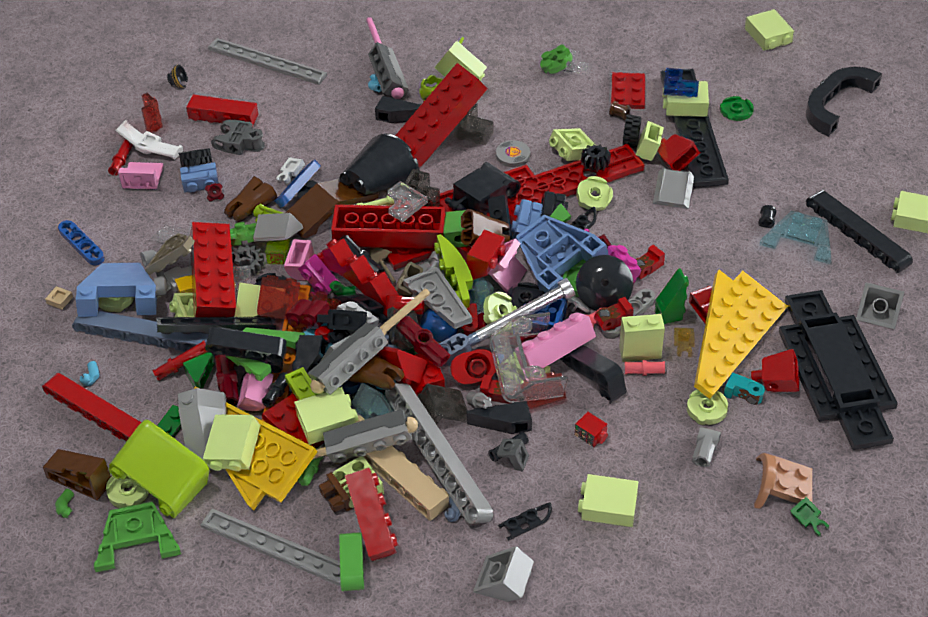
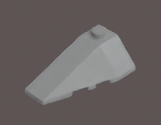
(197, 414)

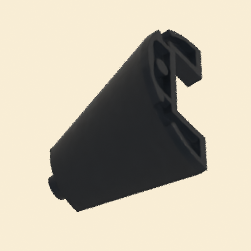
(380, 165)

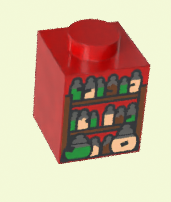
(591, 429)

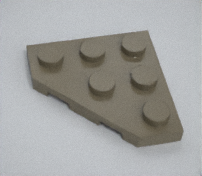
(170, 252)

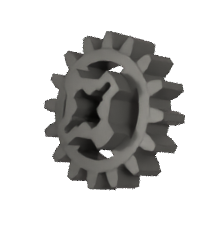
(245, 257)

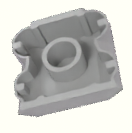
(673, 188)

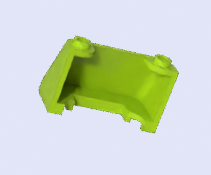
(161, 467)

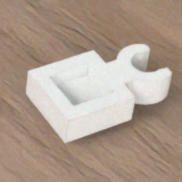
(291, 168)

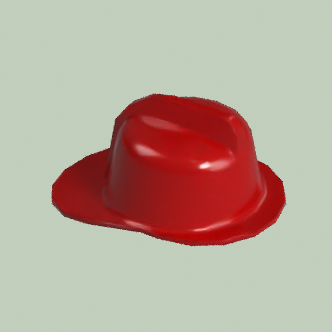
(472, 366)

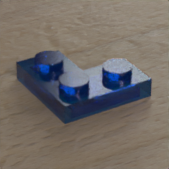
(676, 86)

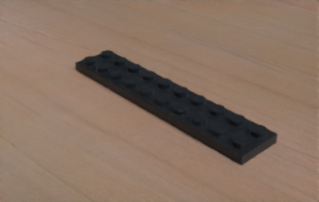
(708, 165)

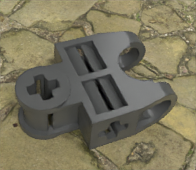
(238, 138)

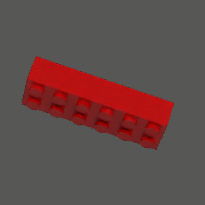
(441, 112)
(377, 228)
(212, 270)

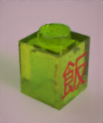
(277, 251)

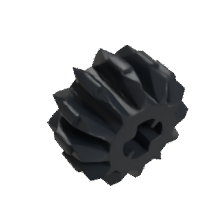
(595, 158)

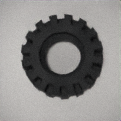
(632, 130)
(195, 157)

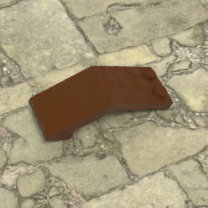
(320, 203)

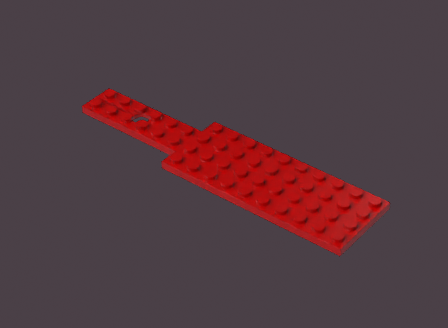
(557, 180)

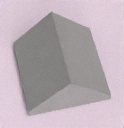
(276, 227)
(880, 305)

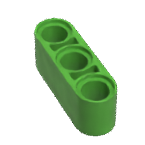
(351, 562)

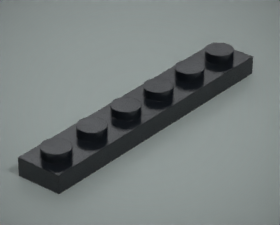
(187, 325)

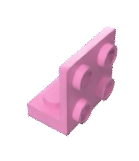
(141, 175)
(508, 268)

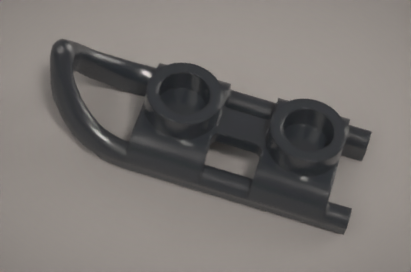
(582, 220)
(530, 517)

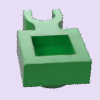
(808, 515)

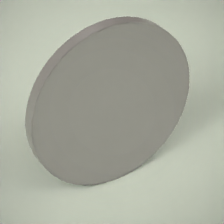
(576, 302)

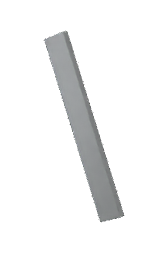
(267, 61)
(273, 546)

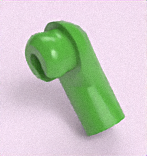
(62, 502)

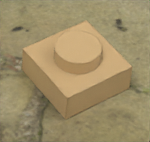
(59, 297)

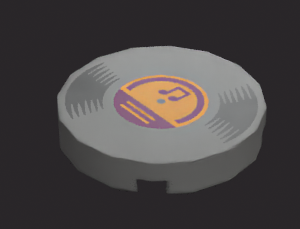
(512, 153)

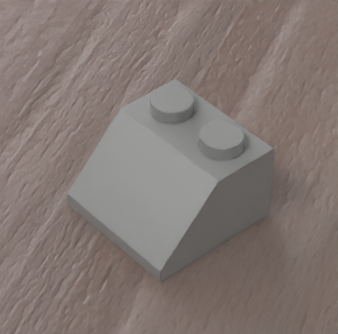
(504, 575)

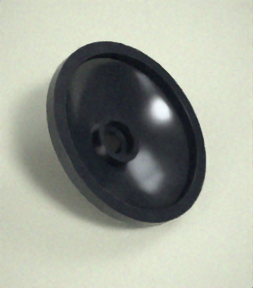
(589, 280)

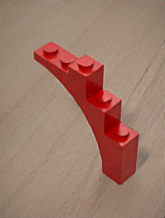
(357, 270)

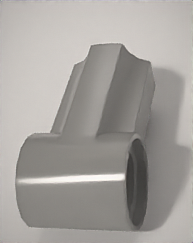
(706, 444)

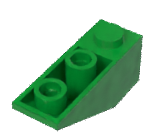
(672, 298)

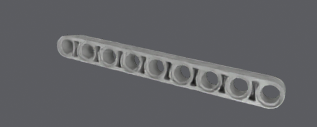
(441, 457)

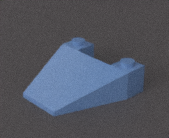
(556, 247)
(117, 281)

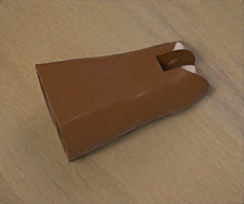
(251, 195)
(476, 222)
(378, 373)

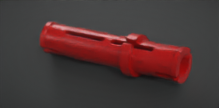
(119, 158)
(174, 364)

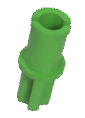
(309, 472)

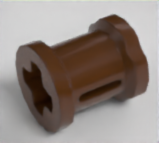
(619, 110)

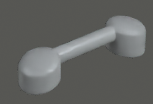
(160, 281)

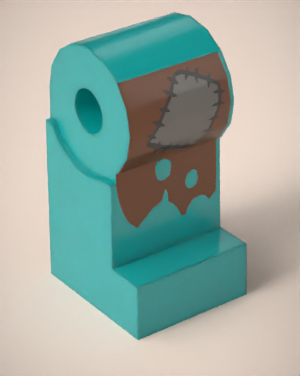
(744, 388)

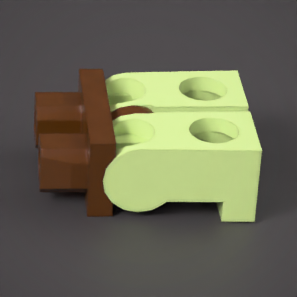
(337, 485)

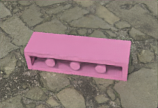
(558, 340)

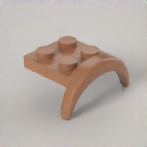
(783, 480)

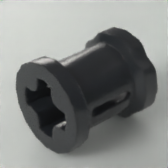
(767, 213)

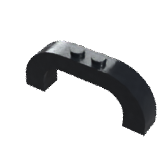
(847, 77)

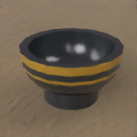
(176, 76)

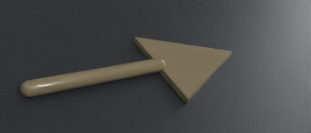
(378, 255)

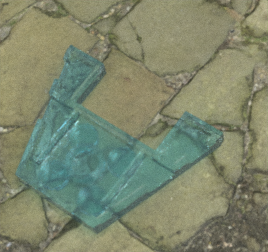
(802, 229)

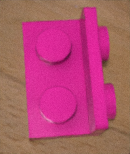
(317, 274)

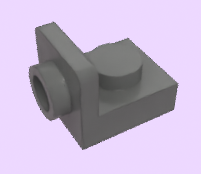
(515, 451)

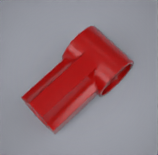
(399, 302)

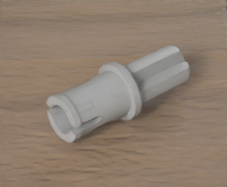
(478, 400)

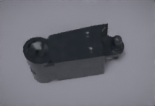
(480, 185)

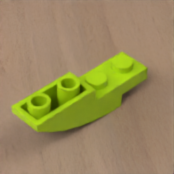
(455, 267)

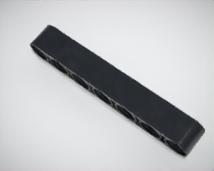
(860, 230)

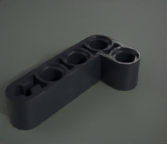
(248, 346)
(598, 369)

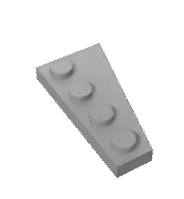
(442, 297)

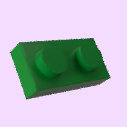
(171, 421)

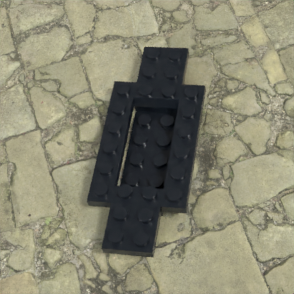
(848, 365)

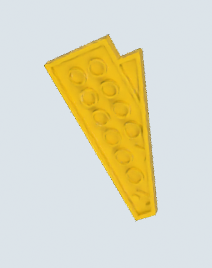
(735, 322)
(274, 466)

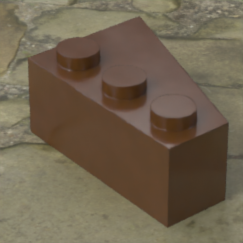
(78, 472)

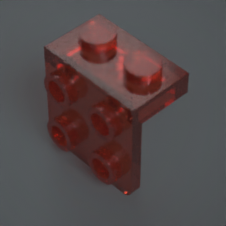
(277, 296)

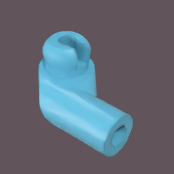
(374, 84)
(92, 376)

